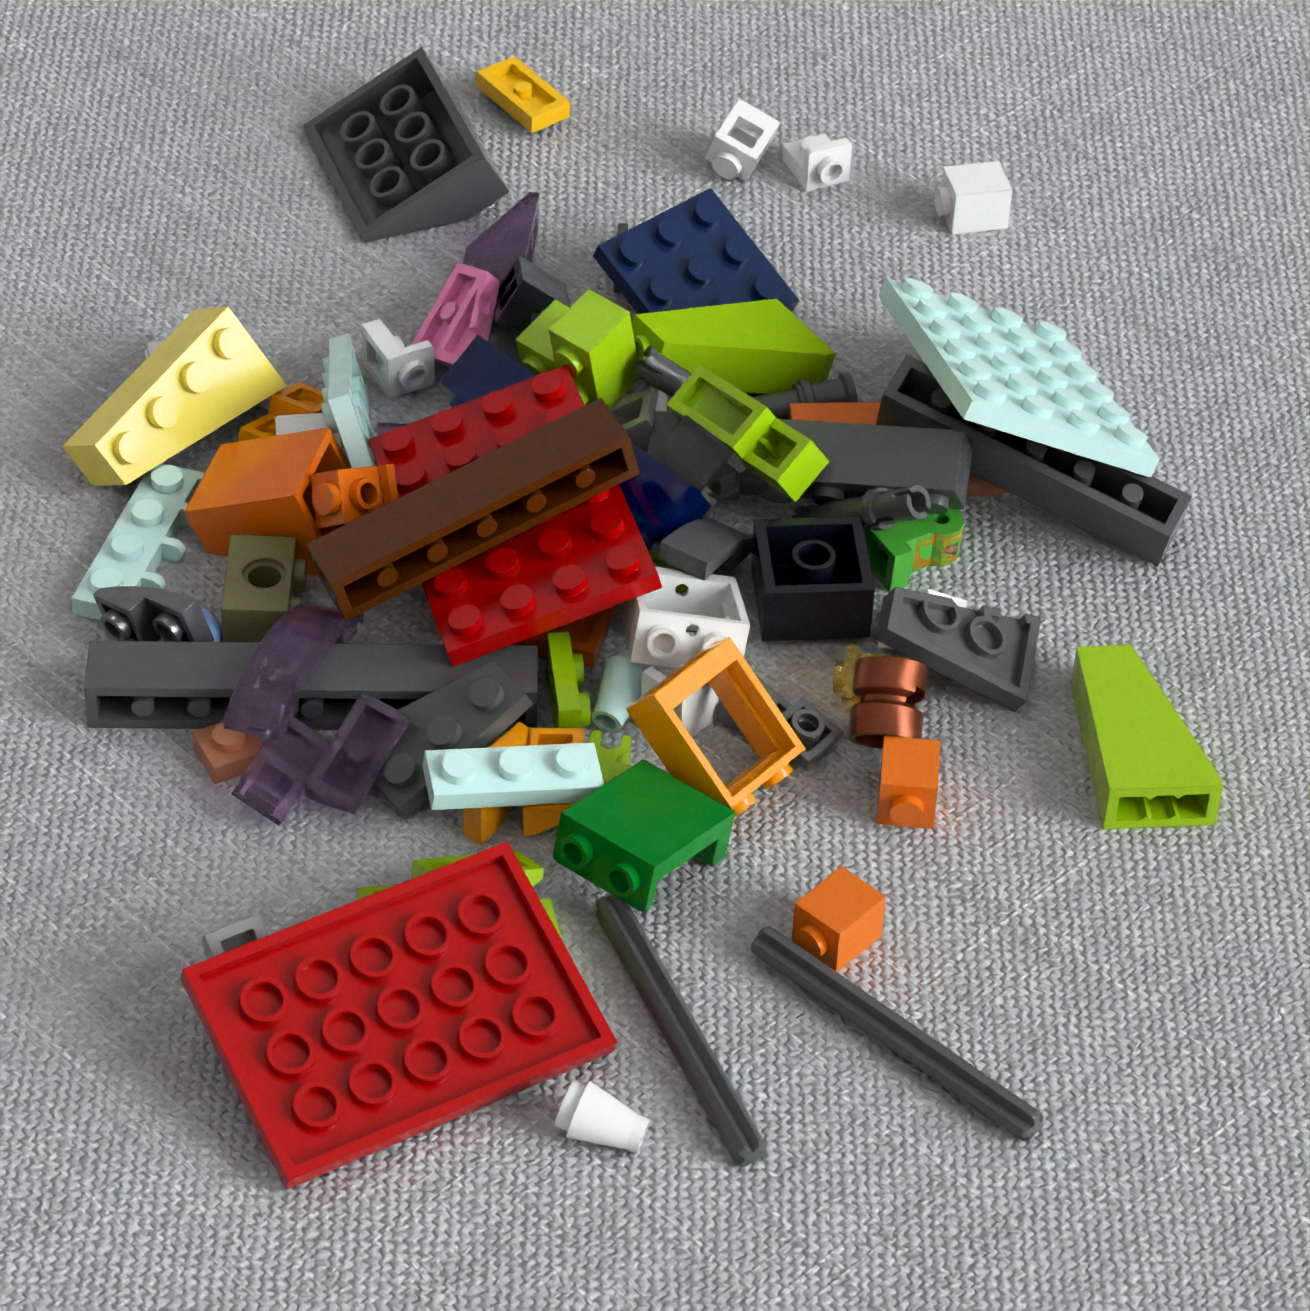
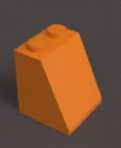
(264, 490)

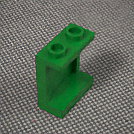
(640, 831)

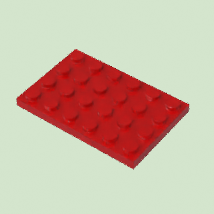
(544, 575)
(396, 1013)

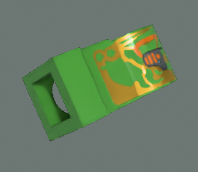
(914, 546)

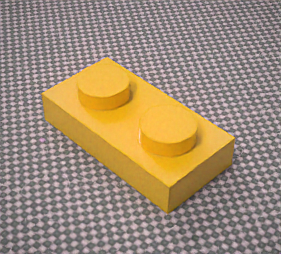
(523, 94)

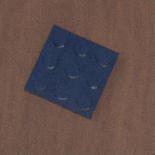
(690, 260)

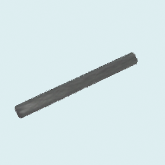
(681, 1031)
(898, 1034)

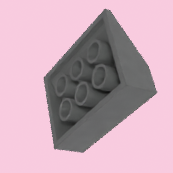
(405, 153)

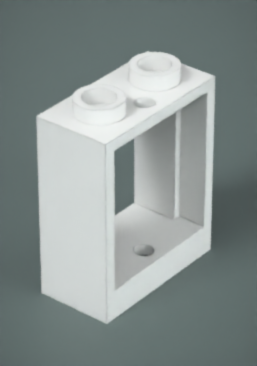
(659, 620)

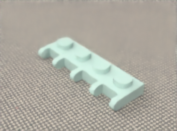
(141, 537)

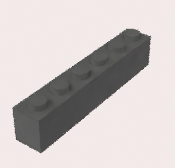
(865, 459)
(1100, 498)

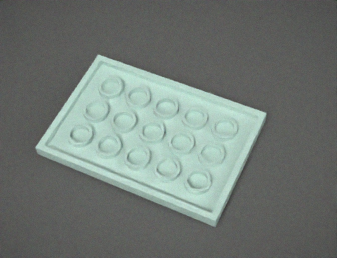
(1016, 376)

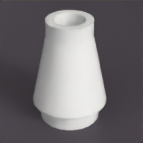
(600, 1118)

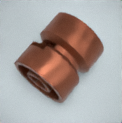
(888, 700)

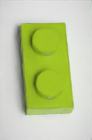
(564, 677)

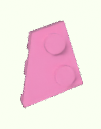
(460, 313)

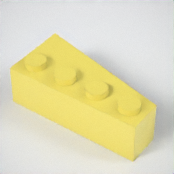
(177, 396)

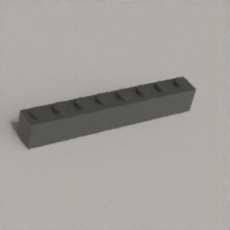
(194, 681)

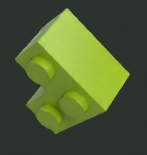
(589, 338)

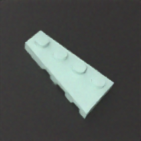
(347, 401)

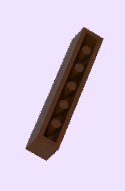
(473, 508)

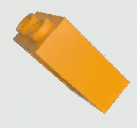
(747, 705)

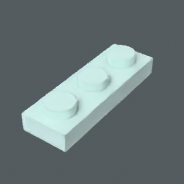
(511, 775)

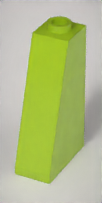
(745, 343)
(1138, 747)

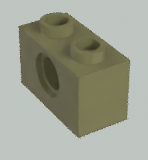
(260, 585)

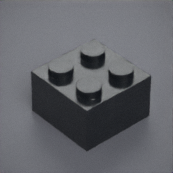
(812, 578)

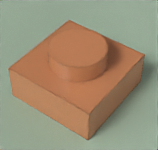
(224, 751)

